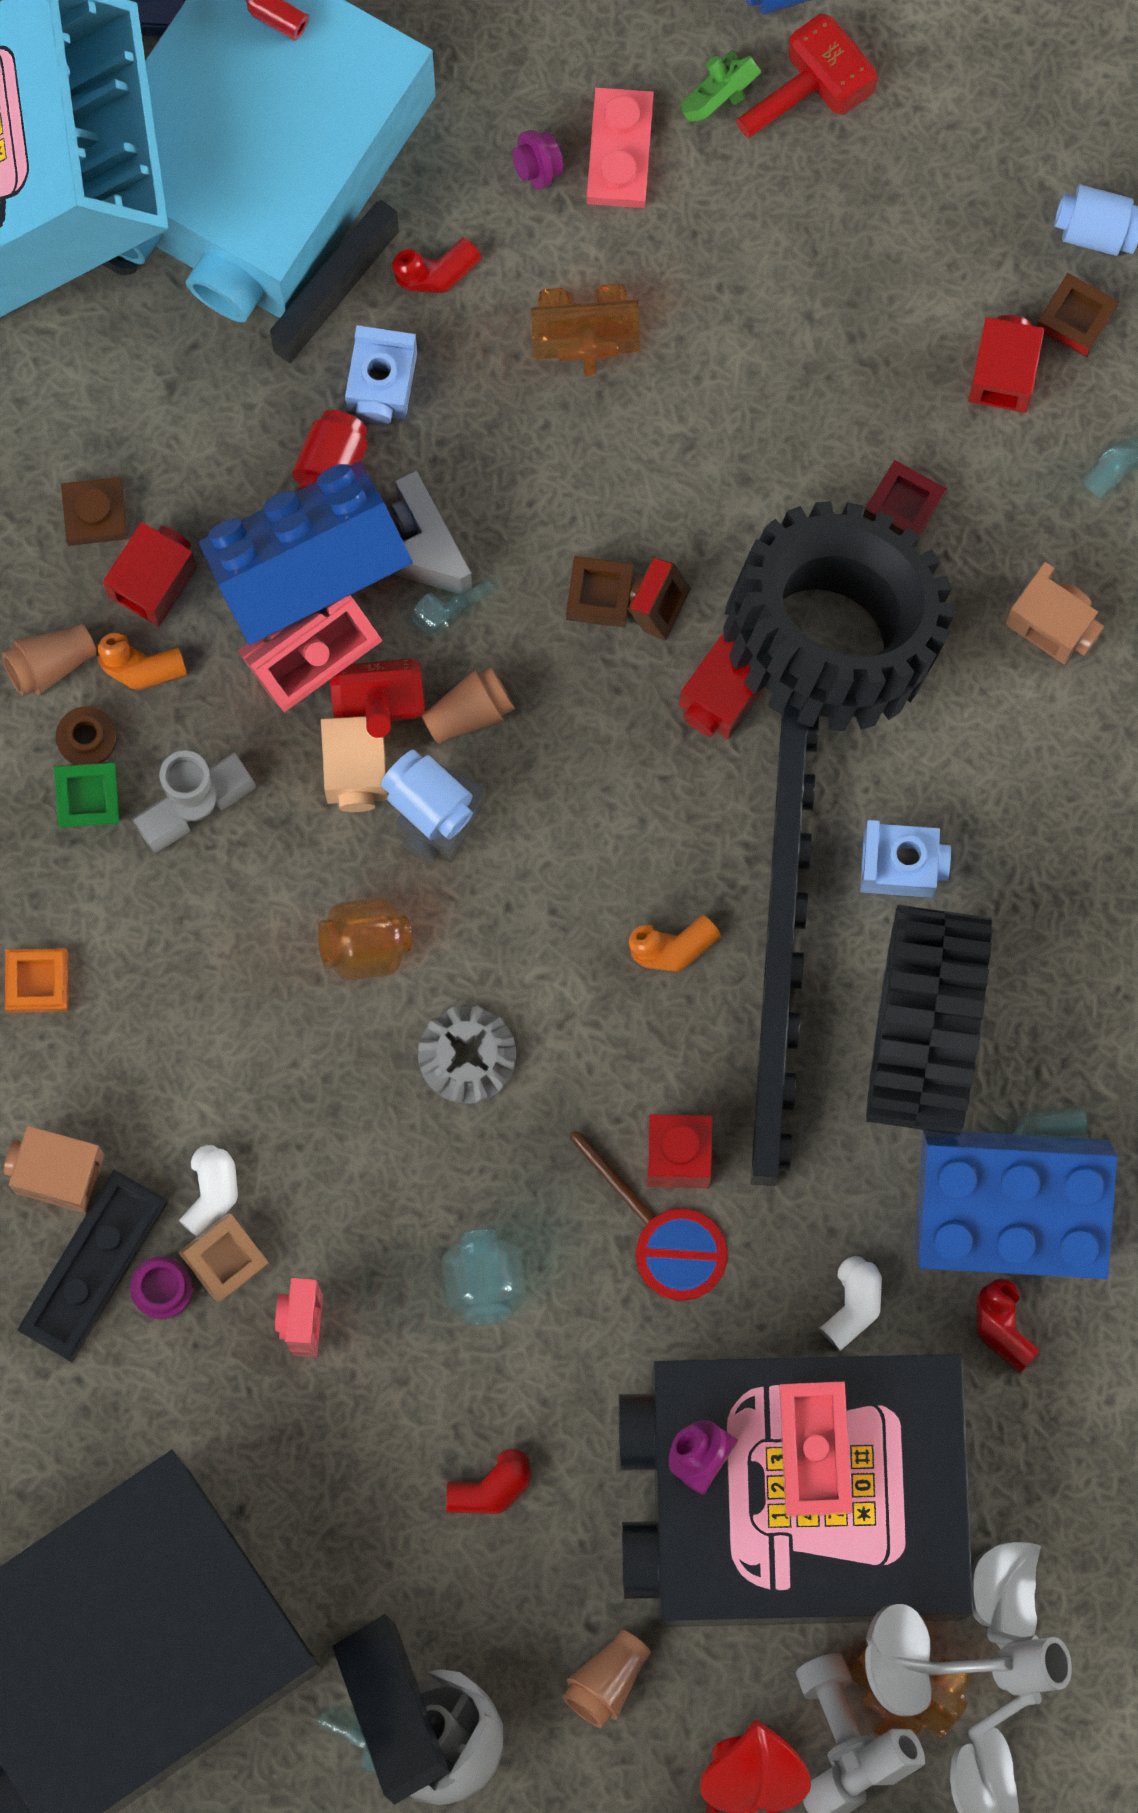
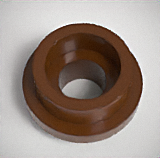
(95, 752)

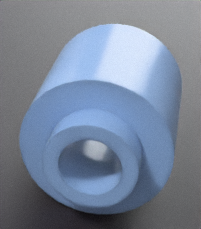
(1098, 220)
(427, 795)

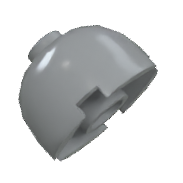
(467, 1733)

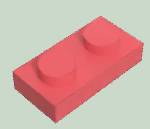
(620, 147)
(300, 1317)
(815, 1449)

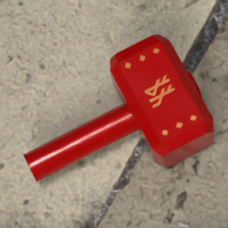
(827, 64)
(379, 692)

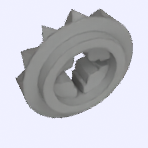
(468, 1082)

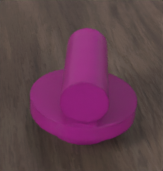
(700, 1453)

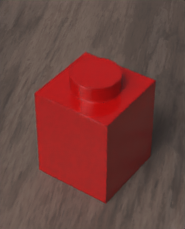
(1006, 363)
(151, 572)
(717, 694)
(679, 1151)

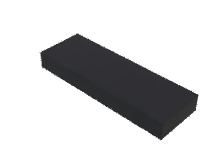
(334, 281)
(92, 1265)
(390, 1709)

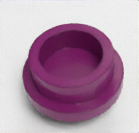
(537, 158)
(161, 1288)

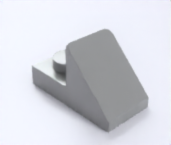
(432, 550)

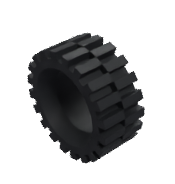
(869, 567)
(929, 1020)

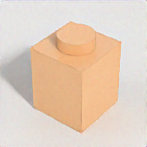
(352, 764)

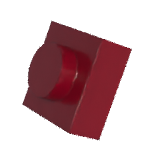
(905, 497)

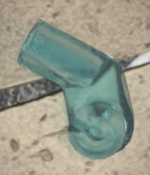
(1112, 467)

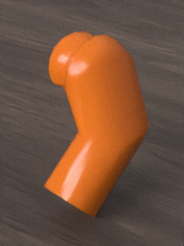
(136, 668)
(671, 951)

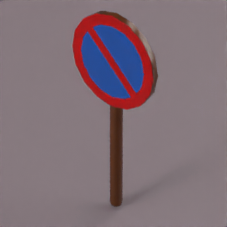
(677, 1251)

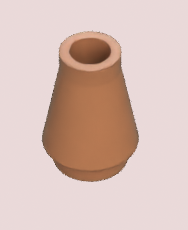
(46, 658)
(470, 706)
(604, 1682)

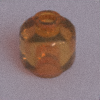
(364, 939)

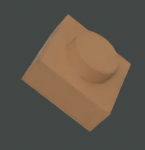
(223, 1257)

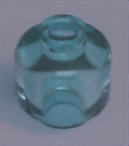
(483, 1278)

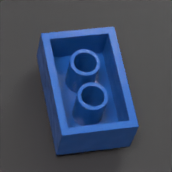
(304, 551)
(1015, 1204)

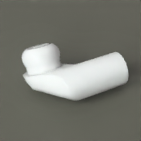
(216, 1185)
(862, 1302)

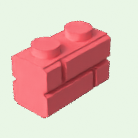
(310, 651)

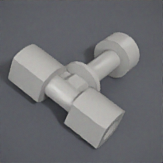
(191, 795)
(856, 1759)

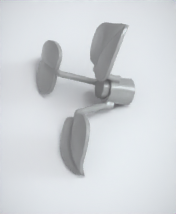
(1024, 1667)

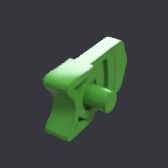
(725, 81)

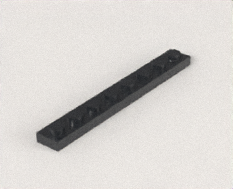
(782, 965)

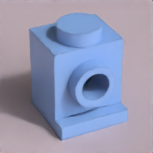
(385, 351)
(887, 875)

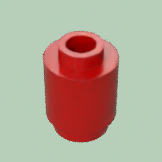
(330, 442)

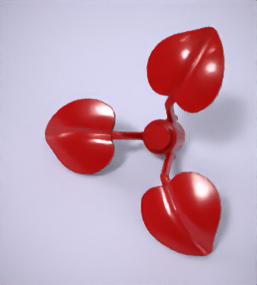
(754, 1774)

